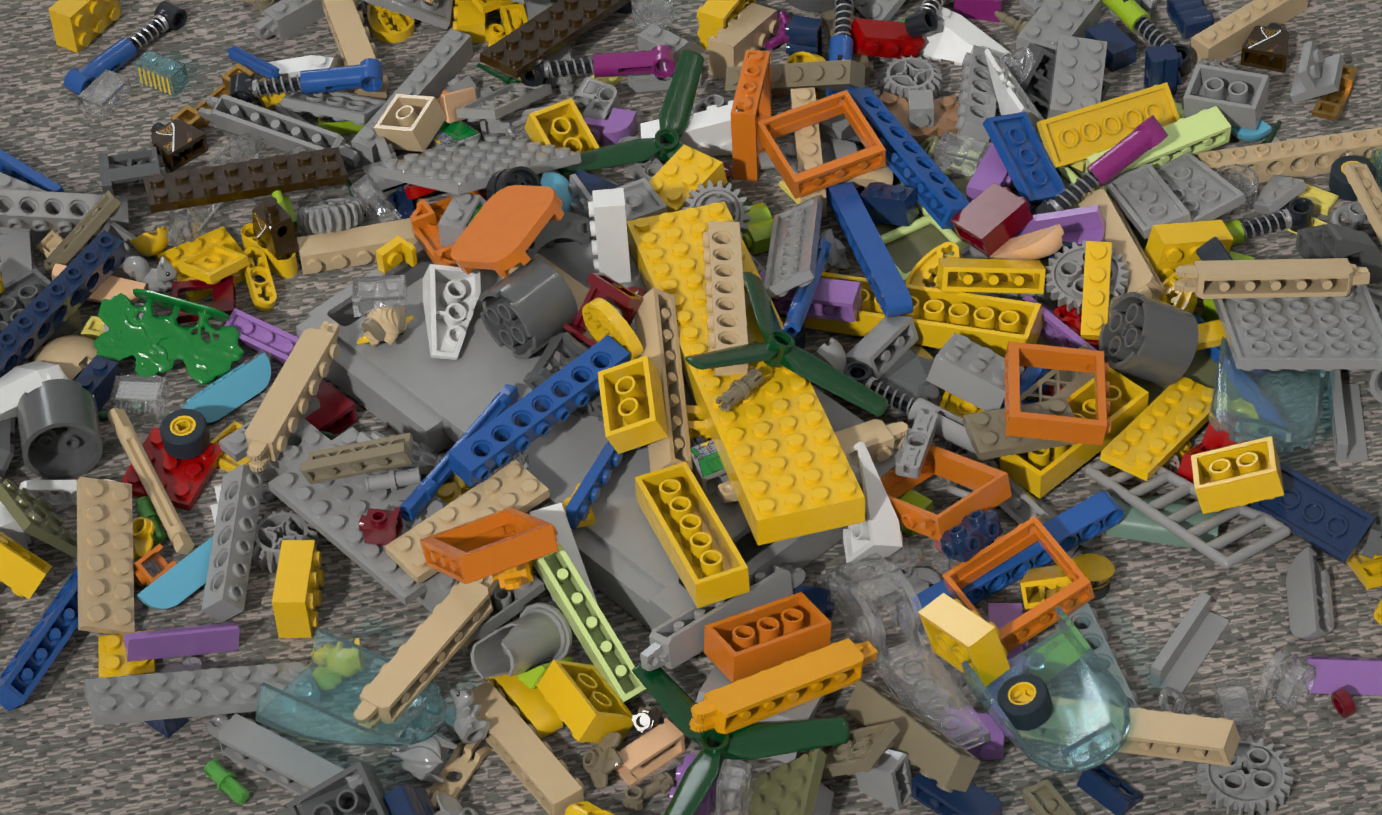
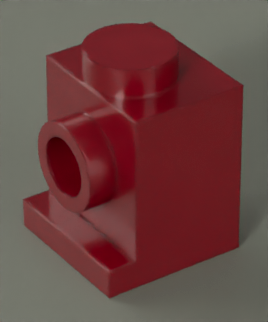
(381, 526)

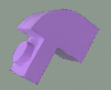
(619, 125)

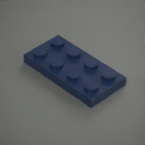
(1318, 515)

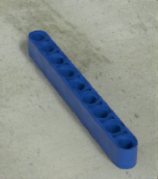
(869, 250)
(1068, 529)

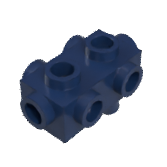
(971, 535)

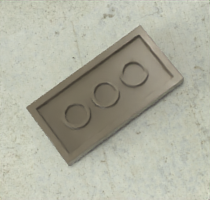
(988, 436)
(860, 752)

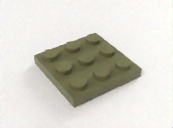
(36, 517)
(790, 787)

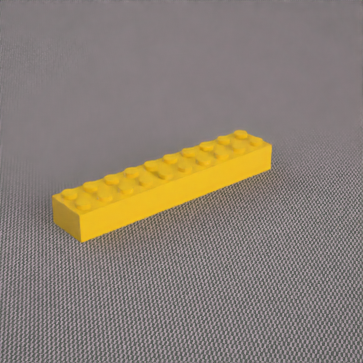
(940, 314)

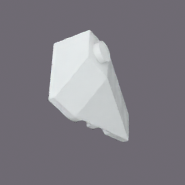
(955, 38)
(295, 65)
(1008, 91)
(448, 307)
(22, 380)
(881, 527)

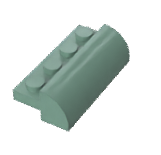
(1140, 527)

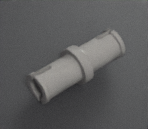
(393, 479)

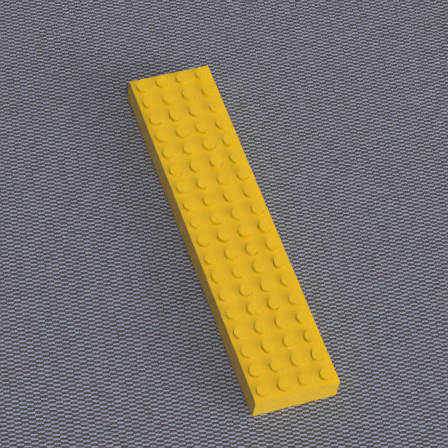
(779, 438)

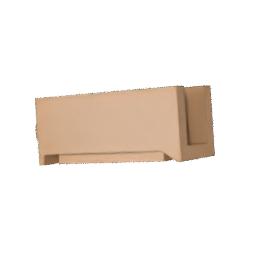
(650, 752)

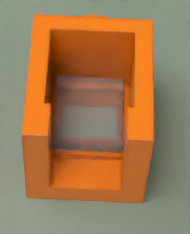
(151, 567)

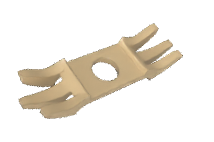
(459, 763)

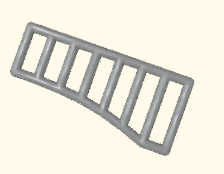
(1191, 535)

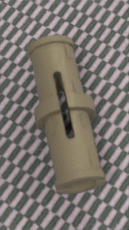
(739, 390)

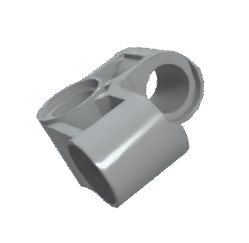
(598, 98)

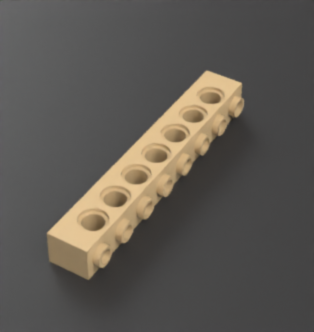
(1297, 156)
(726, 290)

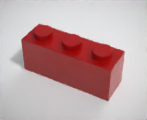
(883, 39)

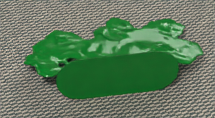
(161, 341)

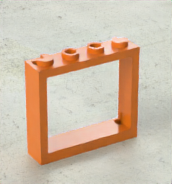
(755, 98)
(831, 172)
(1053, 426)
(989, 486)
(489, 545)
(1001, 550)

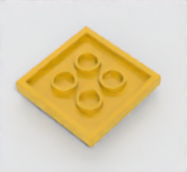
(218, 236)

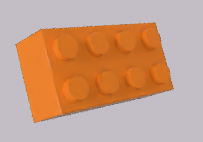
(766, 636)

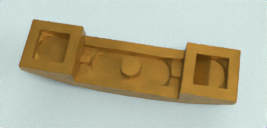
(1333, 104)
(191, 116)

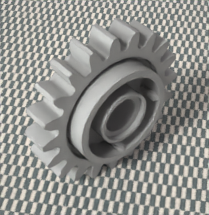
(718, 194)

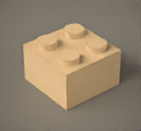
(410, 122)

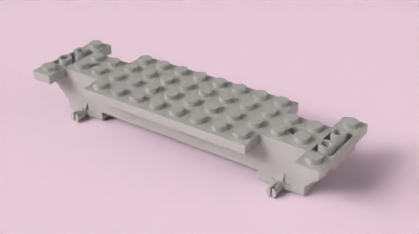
(335, 512)

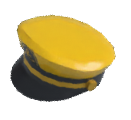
(1098, 571)

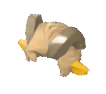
(384, 324)

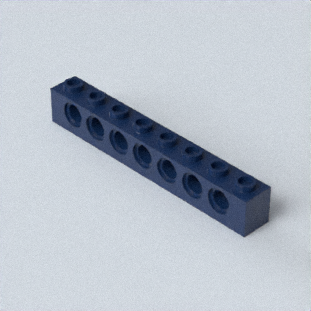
(60, 300)

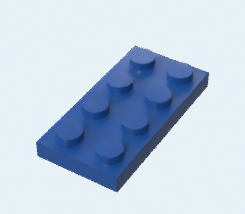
(1024, 157)

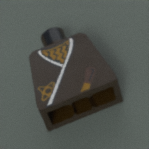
(1266, 48)
(178, 143)
(274, 228)

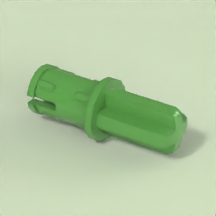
(147, 510)
(226, 781)

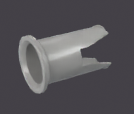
(523, 644)

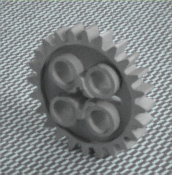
(1069, 288)
(1251, 783)

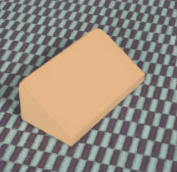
(456, 99)

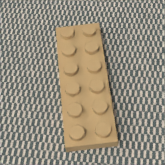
(506, 488)
(105, 556)

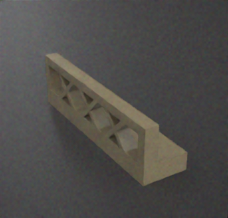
(1069, 387)
(358, 458)

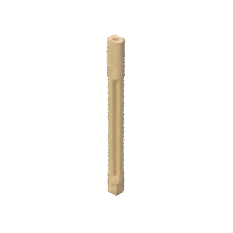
(131, 443)

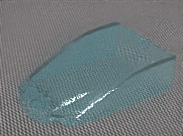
(1266, 403)
(327, 691)
(1088, 704)

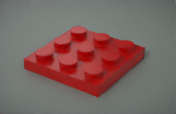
(180, 478)

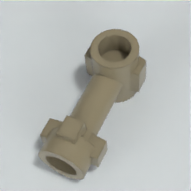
(647, 718)
(635, 795)

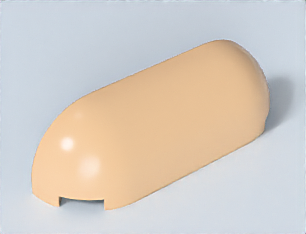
(1032, 245)
(110, 288)

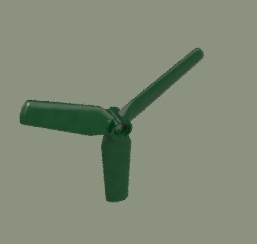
(672, 124)
(781, 351)
(744, 744)

